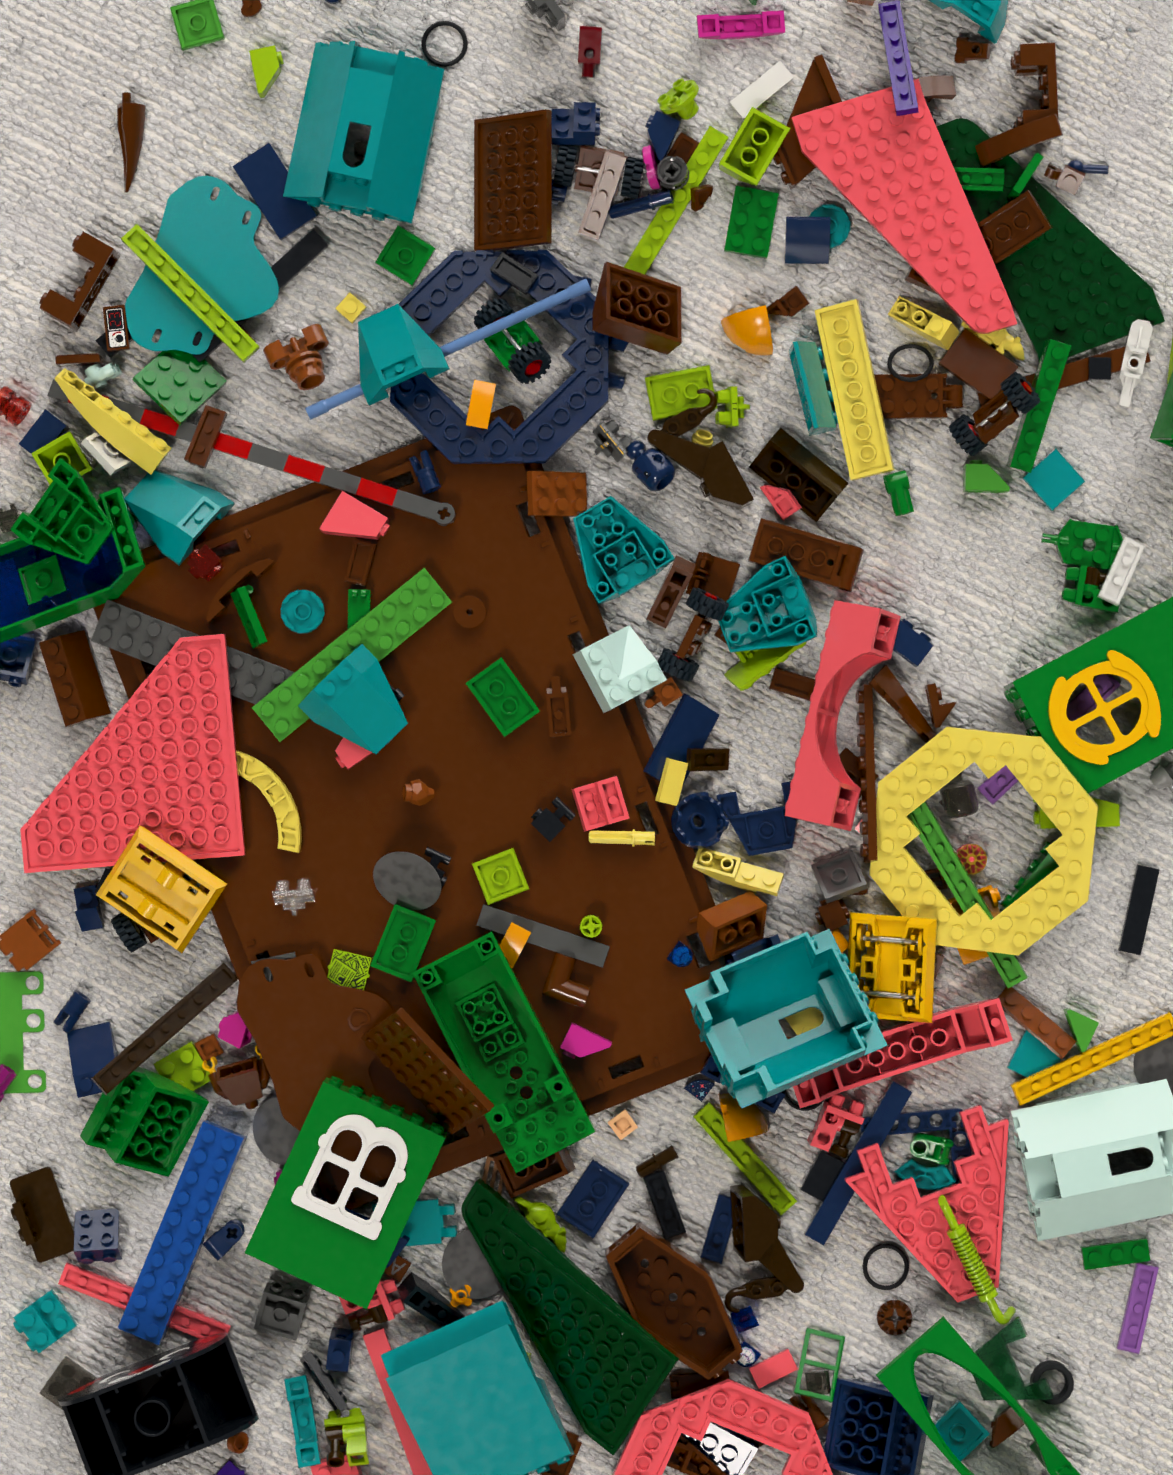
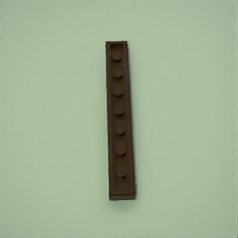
(164, 1029)

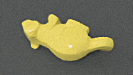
(1002, 341)

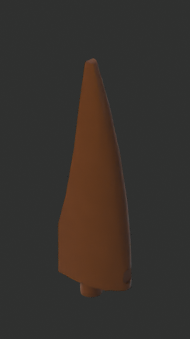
(131, 129)

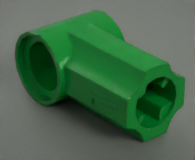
(897, 486)

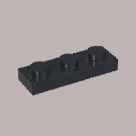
(324, 1382)

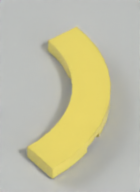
(278, 797)

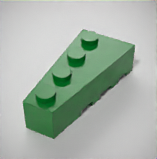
(1037, 870)

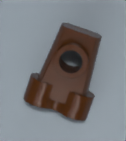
(967, 50)

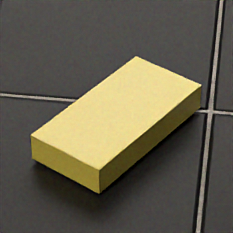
(671, 782)

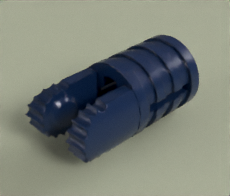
(426, 476)
(74, 1007)

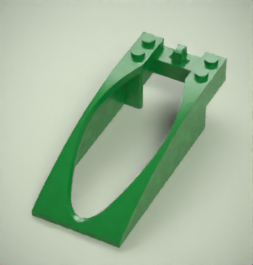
(946, 1342)

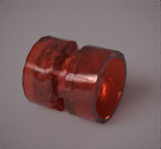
(12, 407)

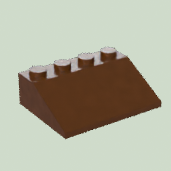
(638, 309)

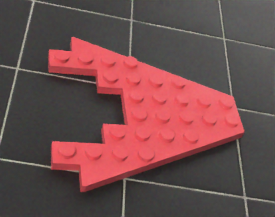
(974, 1202)

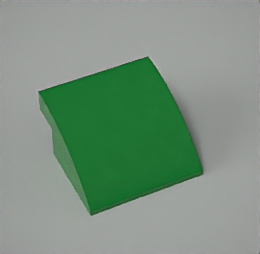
(145, 1121)

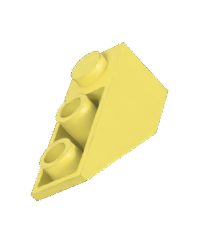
(924, 322)

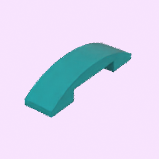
(303, 1421)

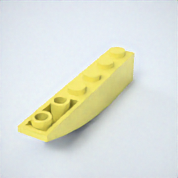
(114, 424)

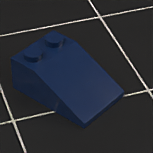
(90, 1051)

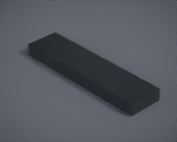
(1138, 909)

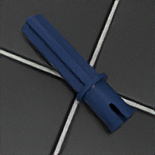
(641, 204)

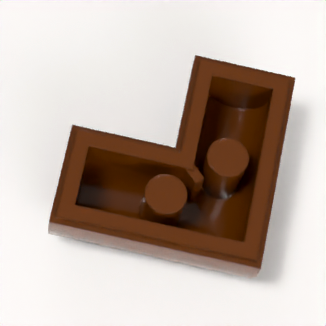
(559, 984)

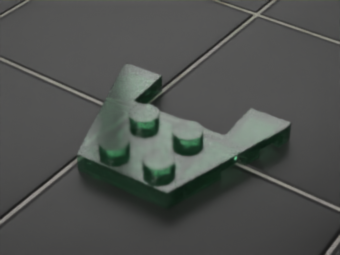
(1000, 1361)

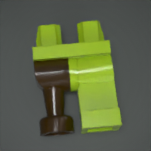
(348, 1431)

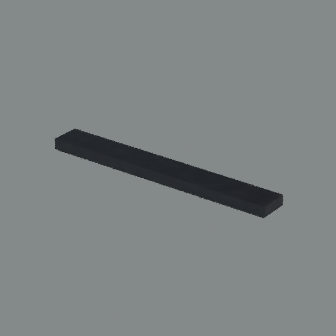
(284, 270)

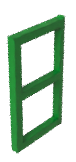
(797, 1390)

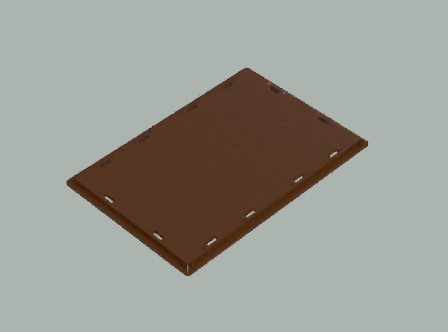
(481, 780)

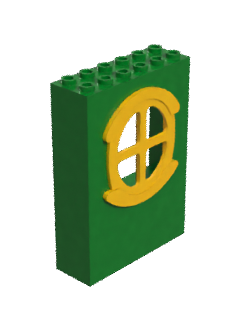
(1134, 651)

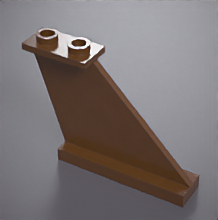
(815, 93)

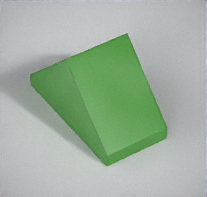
(1081, 1028)

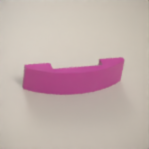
(740, 26)

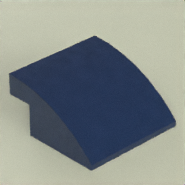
(873, 1431)

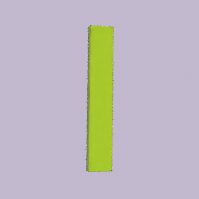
(746, 1160)

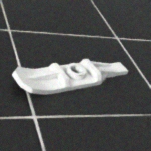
(1136, 348)

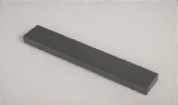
(545, 936)

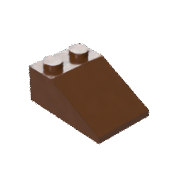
(535, 1175)

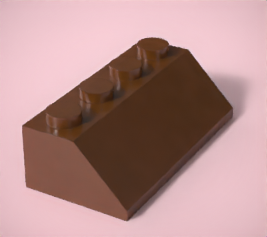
(74, 678)

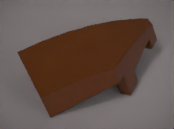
(789, 304)
(1004, 1426)

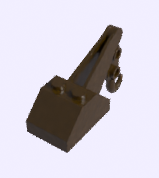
(712, 465)
(756, 1239)

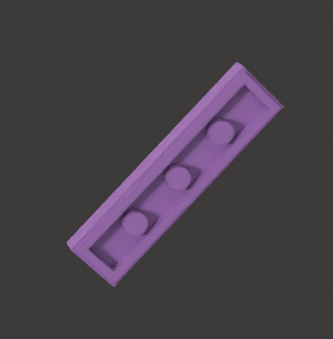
(1137, 1308)

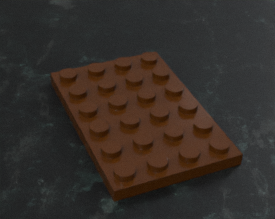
(513, 180)
(427, 1071)

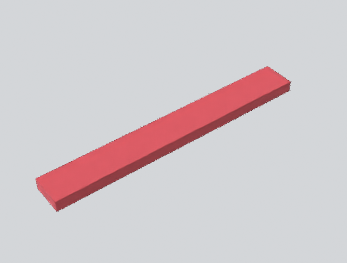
(119, 1295)
(378, 1344)

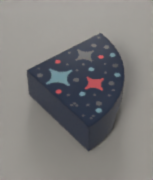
(699, 1088)

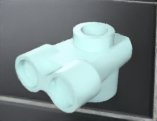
(99, 375)

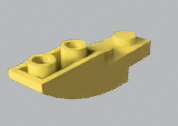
(737, 873)

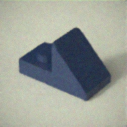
(88, 908)

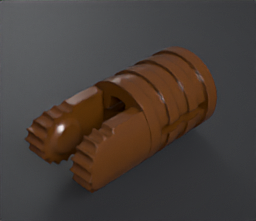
(817, 1416)

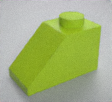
(266, 67)

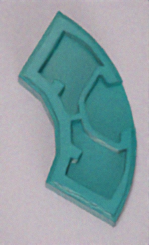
(926, 1177)

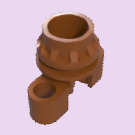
(300, 357)

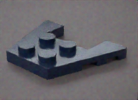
(763, 829)

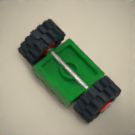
(515, 346)

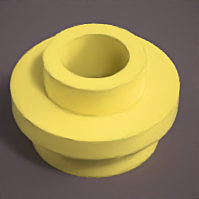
(702, 438)

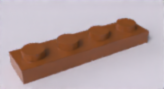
(1036, 1022)

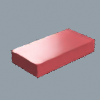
(773, 1368)

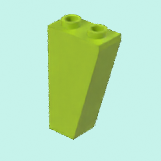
(1107, 815)

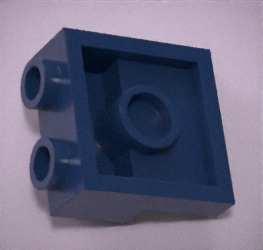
(576, 125)
(16, 660)

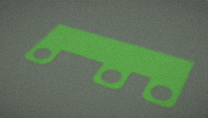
(13, 1025)

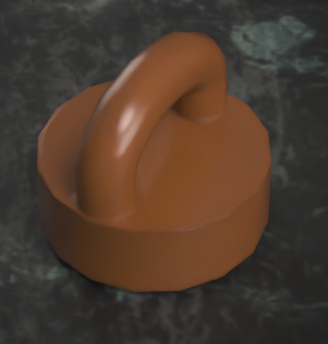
(238, 1443)

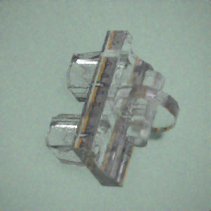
(293, 899)

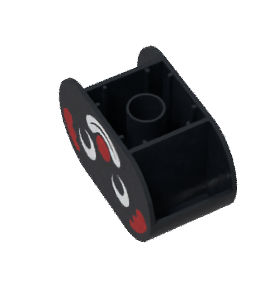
(160, 1408)

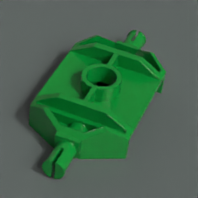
(1071, 538)

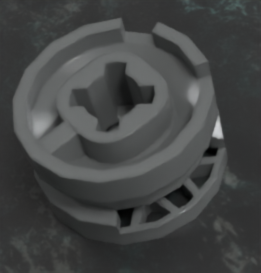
(672, 172)

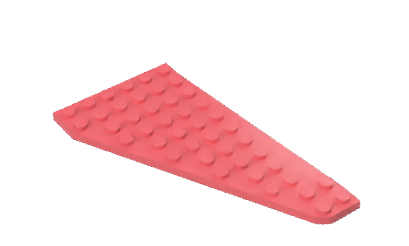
(910, 193)

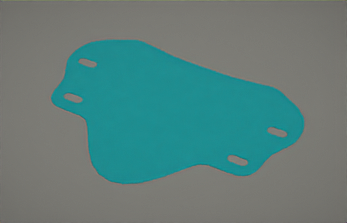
(216, 253)

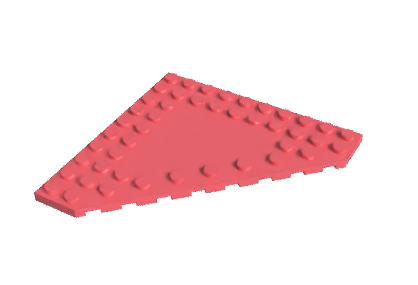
(155, 765)

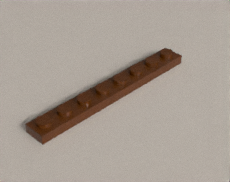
(866, 763)

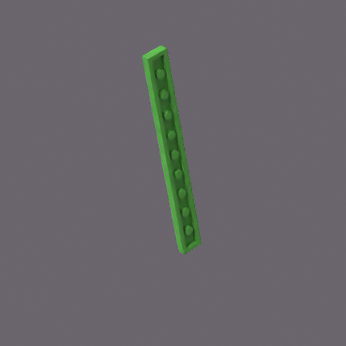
(961, 884)

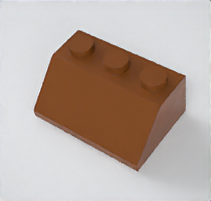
(732, 925)

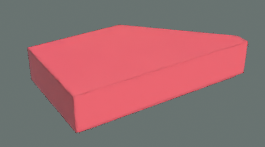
(781, 500)

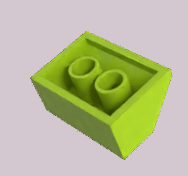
(753, 147)

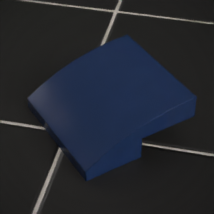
(807, 240)

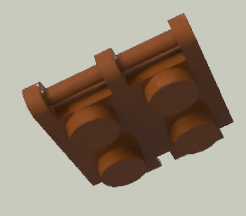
(27, 942)

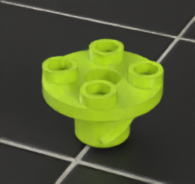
(680, 99)

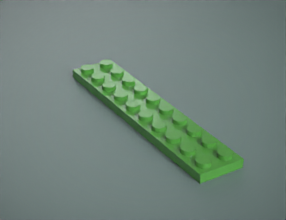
(378, 631)

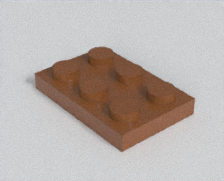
(556, 493)

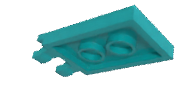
(426, 1223)

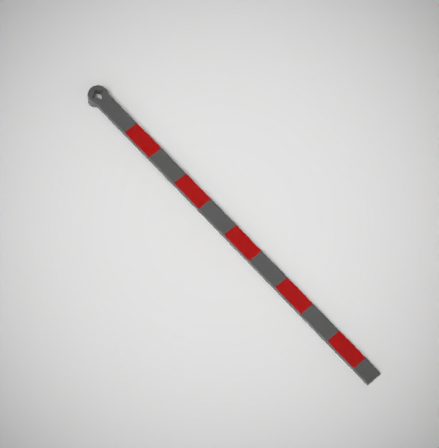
(285, 462)

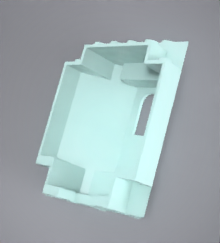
(1067, 1161)

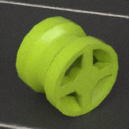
(591, 926)

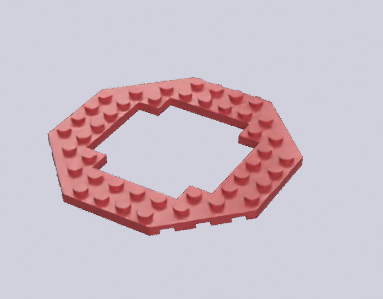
(733, 1408)

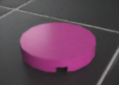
(651, 167)

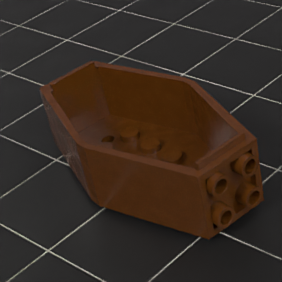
(677, 1321)

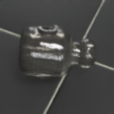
(959, 798)

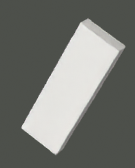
(761, 89)
(1121, 571)

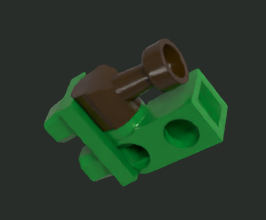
(1086, 589)

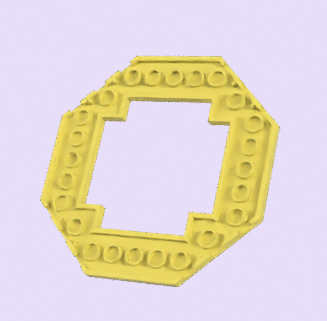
(1051, 788)

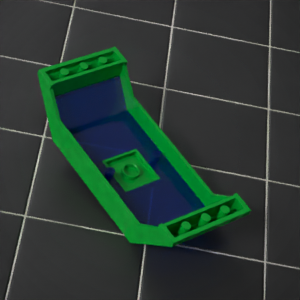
(49, 587)

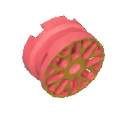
(972, 858)

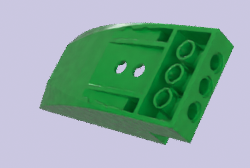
(489, 1033)

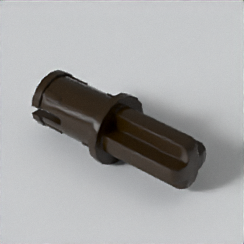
(656, 1162)

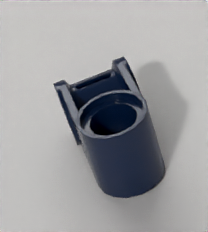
(222, 1241)

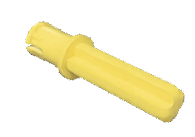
(622, 837)

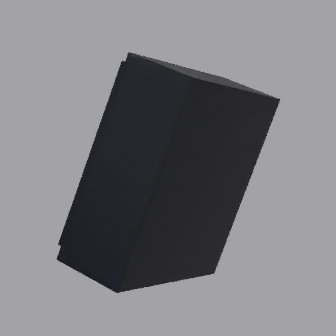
(1099, 368)

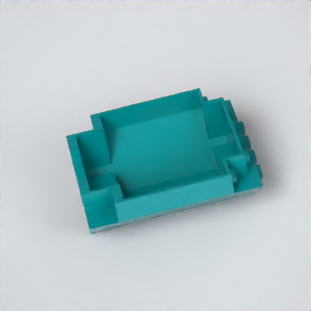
(375, 90)
(746, 999)

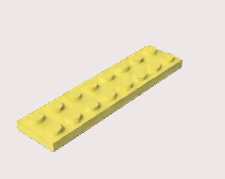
(854, 390)

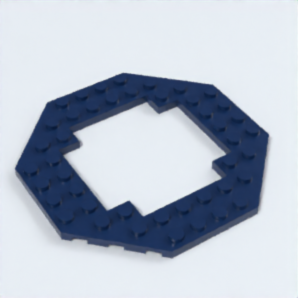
(557, 416)

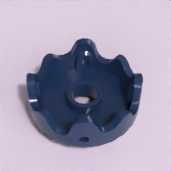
(711, 815)

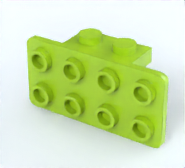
(756, 664)

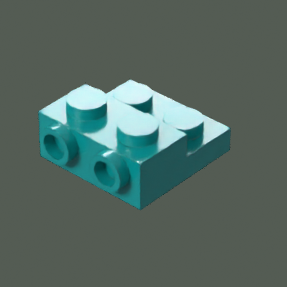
(44, 1321)

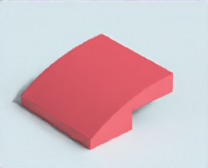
(600, 803)

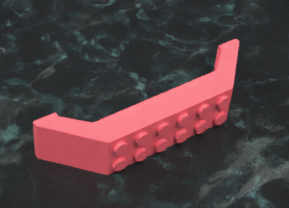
(914, 1046)

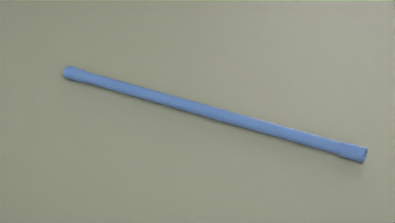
(570, 293)

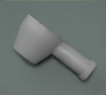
(1162, 778)

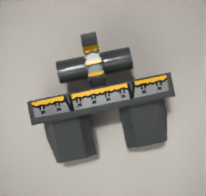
(608, 442)

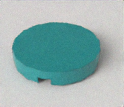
(838, 222)
(302, 611)

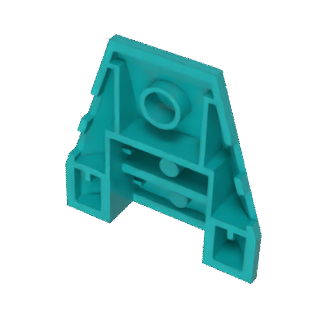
(357, 702)

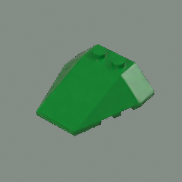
(66, 518)

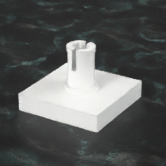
(105, 454)

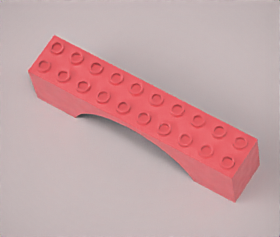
(853, 644)

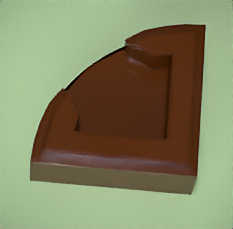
(699, 196)

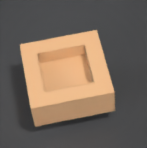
(622, 1124)

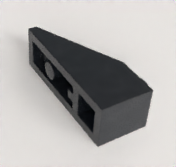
(428, 1301)

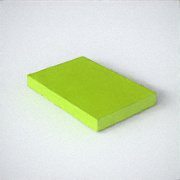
(677, 391)

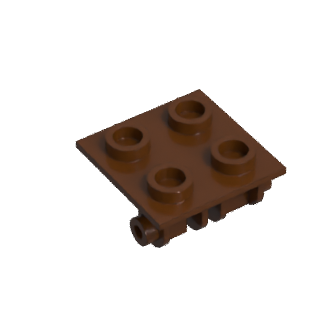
(713, 575)

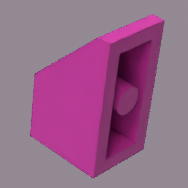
(234, 1030)
(582, 1042)

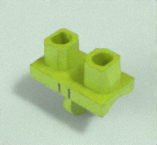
(733, 407)

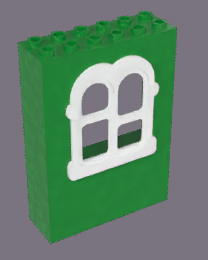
(322, 1239)

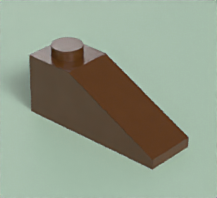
(671, 591)

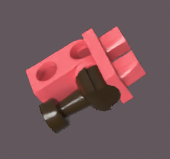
(833, 1119)
(379, 1308)

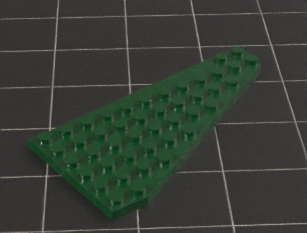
(1065, 280)
(588, 1341)

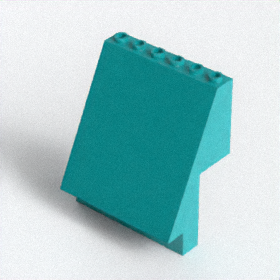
(477, 1399)

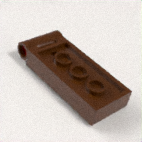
(807, 554)

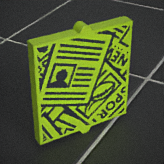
(349, 969)

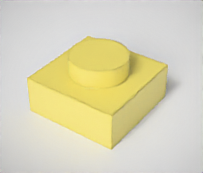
(351, 308)

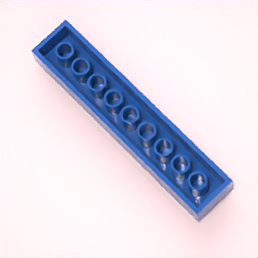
(182, 1232)

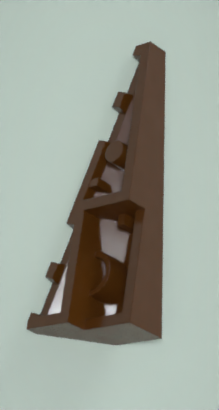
(893, 693)
(691, 1461)

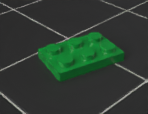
(751, 222)
(502, 697)
(403, 943)

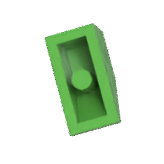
(982, 479)

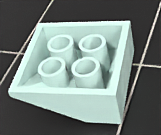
(618, 668)

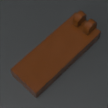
(205, 436)
(688, 1383)

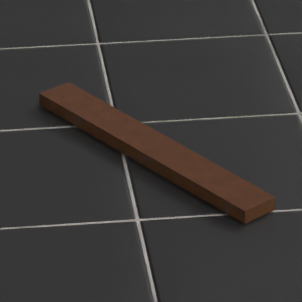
(1077, 371)

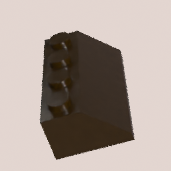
(793, 467)

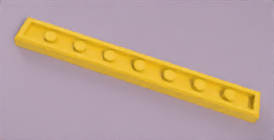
(1093, 1059)

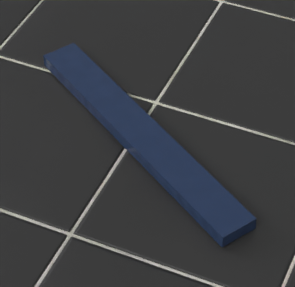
(840, 1192)

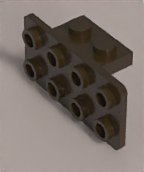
(42, 1214)

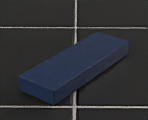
(718, 1230)

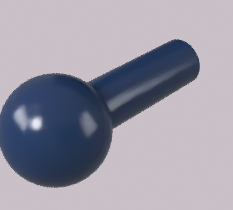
(1089, 169)

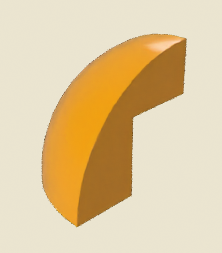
(750, 330)
(741, 1122)

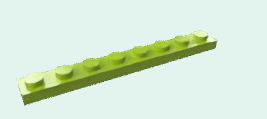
(669, 214)
(190, 293)

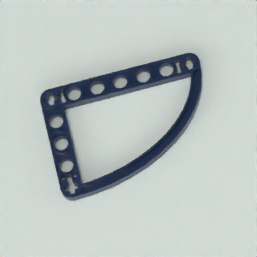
(925, 1126)

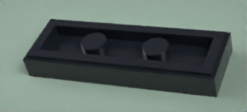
(664, 1204)

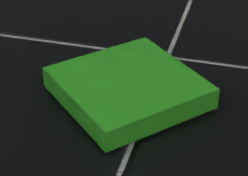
(197, 23)

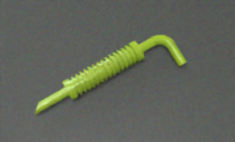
(973, 1264)

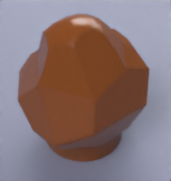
(417, 793)

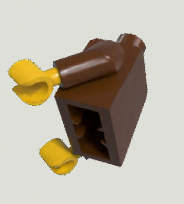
(239, 1081)

